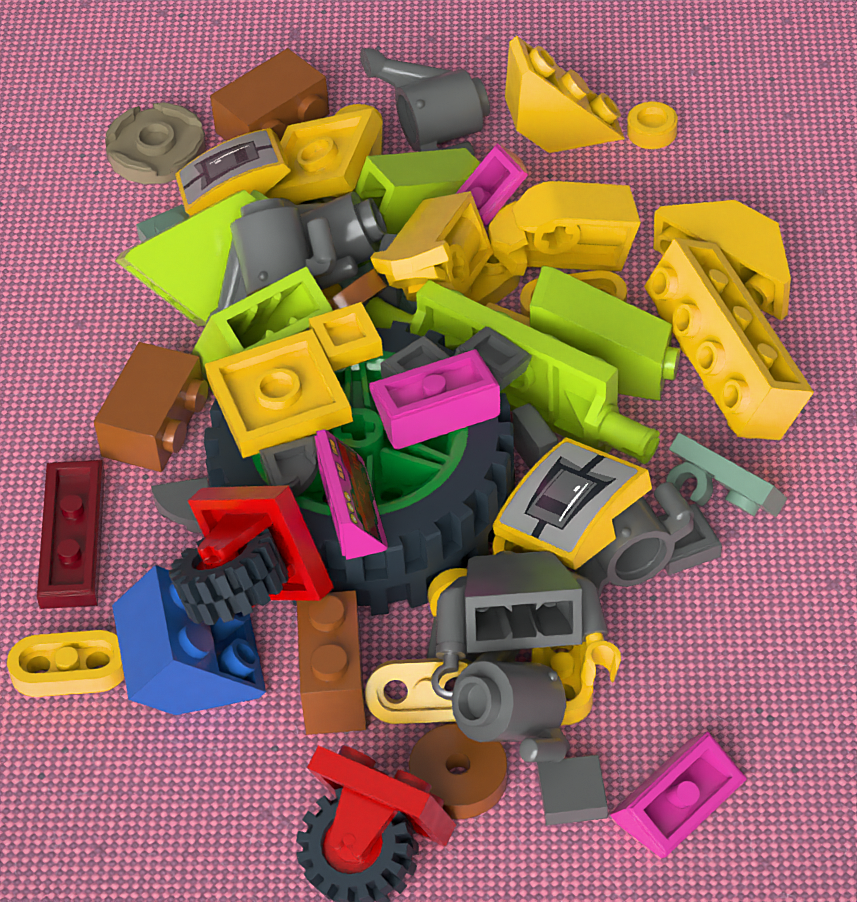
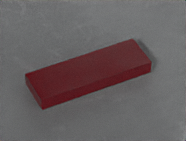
(71, 534)

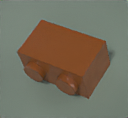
(271, 96)
(150, 407)
(331, 664)

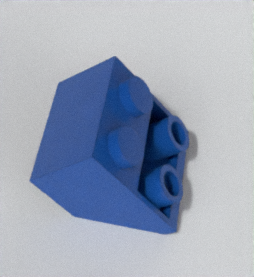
(179, 662)

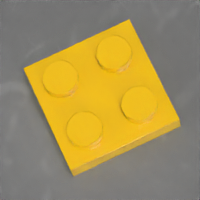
(326, 155)
(278, 393)

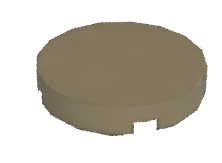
(154, 142)

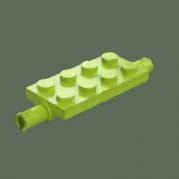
(564, 384)

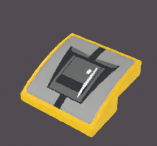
(238, 164)
(570, 502)

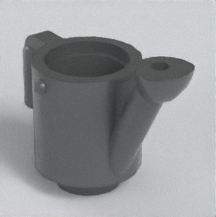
(431, 101)
(355, 231)
(270, 246)
(641, 541)
(512, 703)

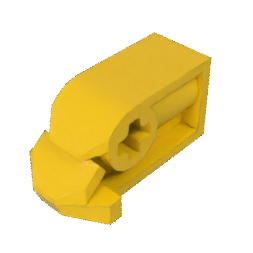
(566, 227)
(438, 244)

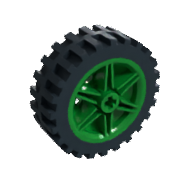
(446, 484)

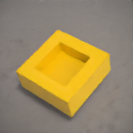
(347, 336)

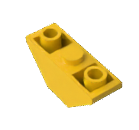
(556, 105)
(745, 238)

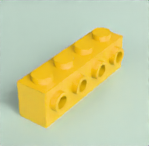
(728, 340)

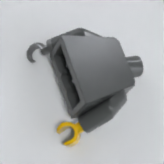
(521, 604)

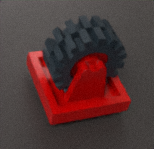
(249, 554)
(364, 837)

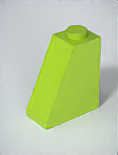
(406, 179)
(190, 257)
(262, 318)
(606, 329)

